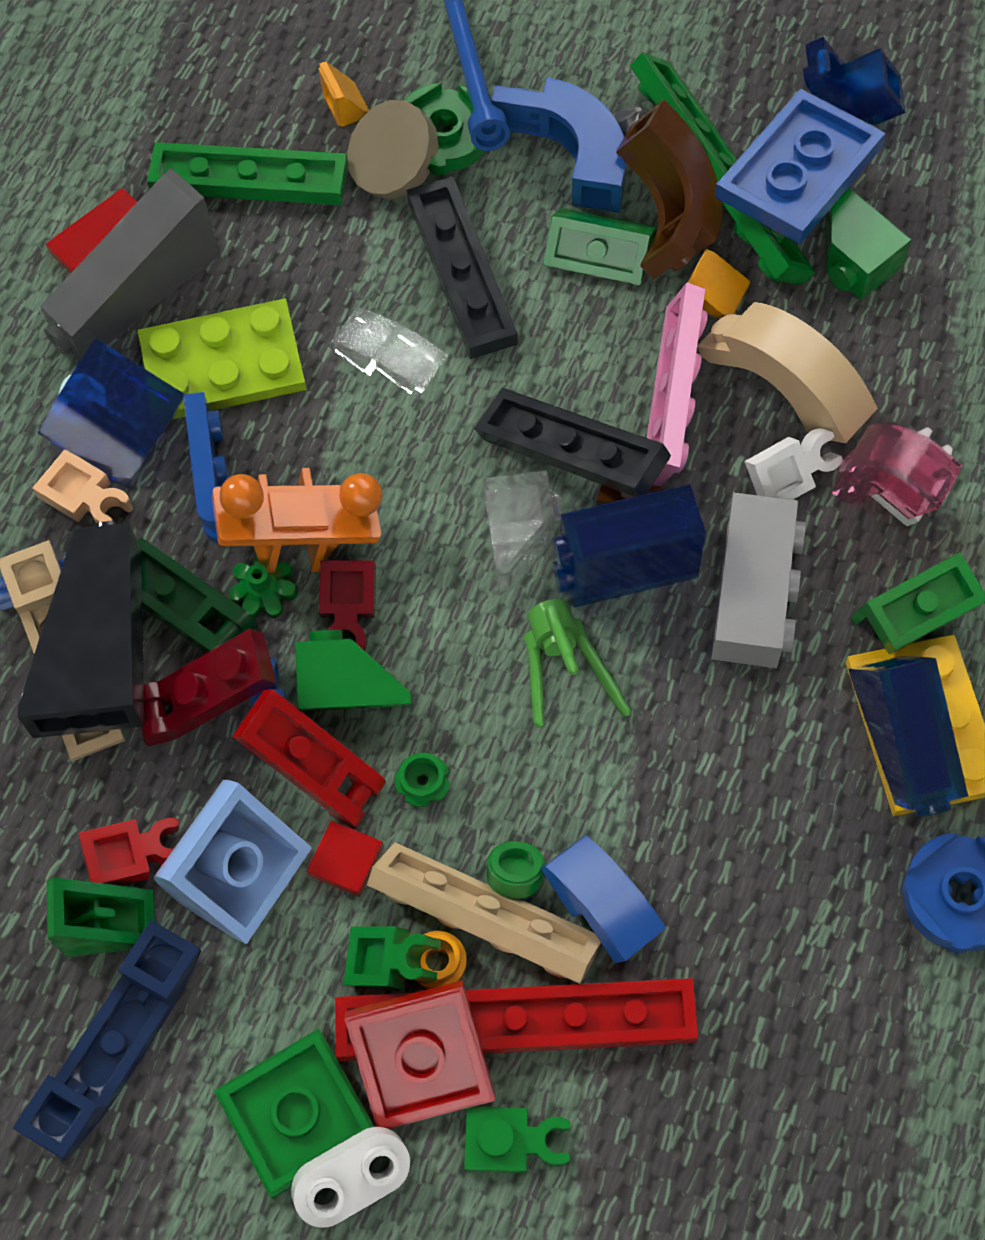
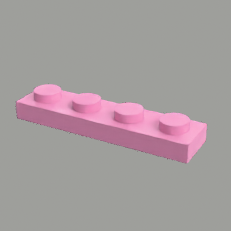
(675, 373)

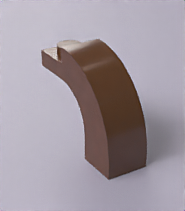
(681, 183)

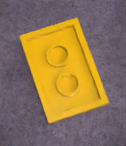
(961, 704)

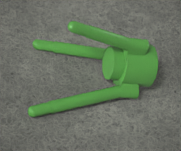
(557, 635)

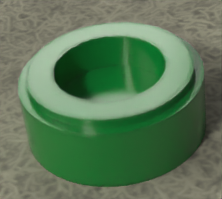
(515, 869)

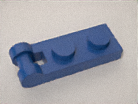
(208, 469)

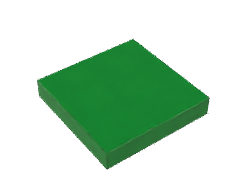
(292, 1110)

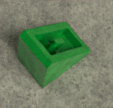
(96, 916)

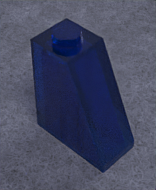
(911, 731)

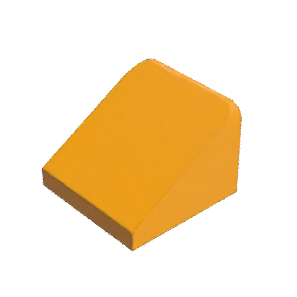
(341, 95)
(722, 284)

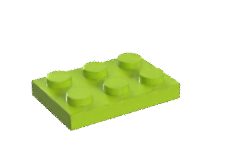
(227, 355)

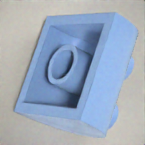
(232, 862)

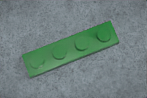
(254, 172)

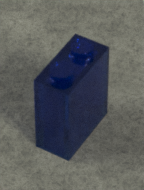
(629, 546)

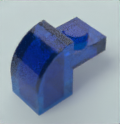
(862, 87)

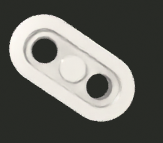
(348, 1173)

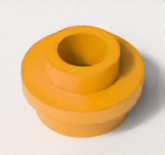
(457, 959)

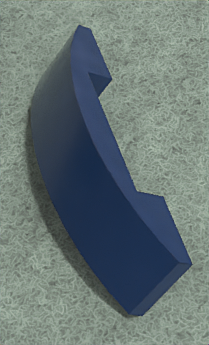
(113, 1044)

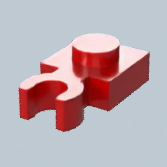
(121, 854)

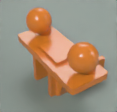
(307, 514)

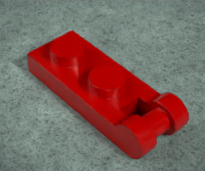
(309, 757)

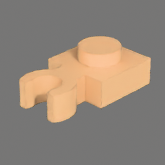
(79, 488)

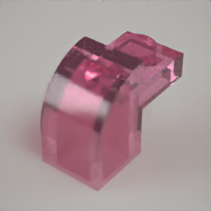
(900, 468)

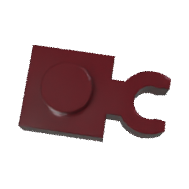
(347, 595)

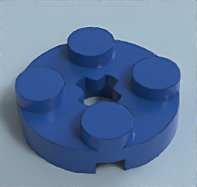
(928, 892)

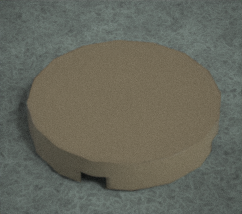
(392, 149)

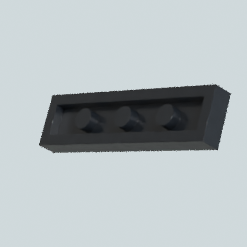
(462, 268)
(573, 443)

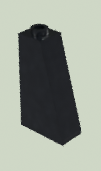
(92, 640)

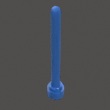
(487, 123)

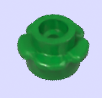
(422, 765)

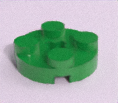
(448, 107)

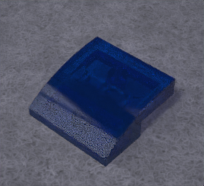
(111, 413)

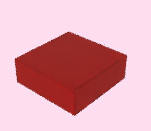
(345, 858)

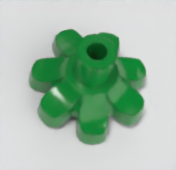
(262, 589)

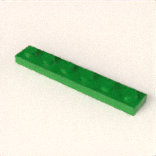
(779, 254)

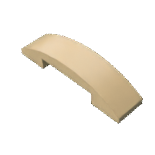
(31, 582)

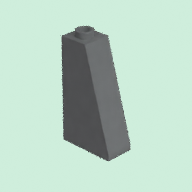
(134, 266)

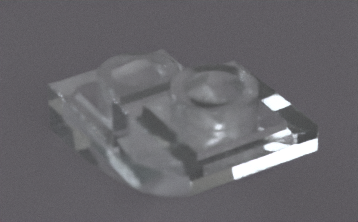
(392, 349)

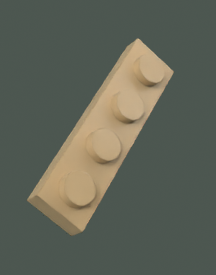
(476, 908)

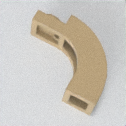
(798, 363)

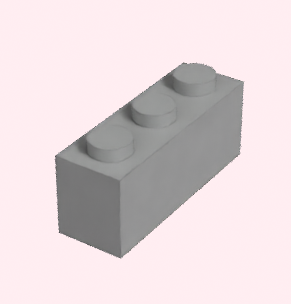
(758, 581)

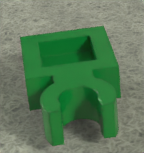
(386, 956)
(501, 1140)

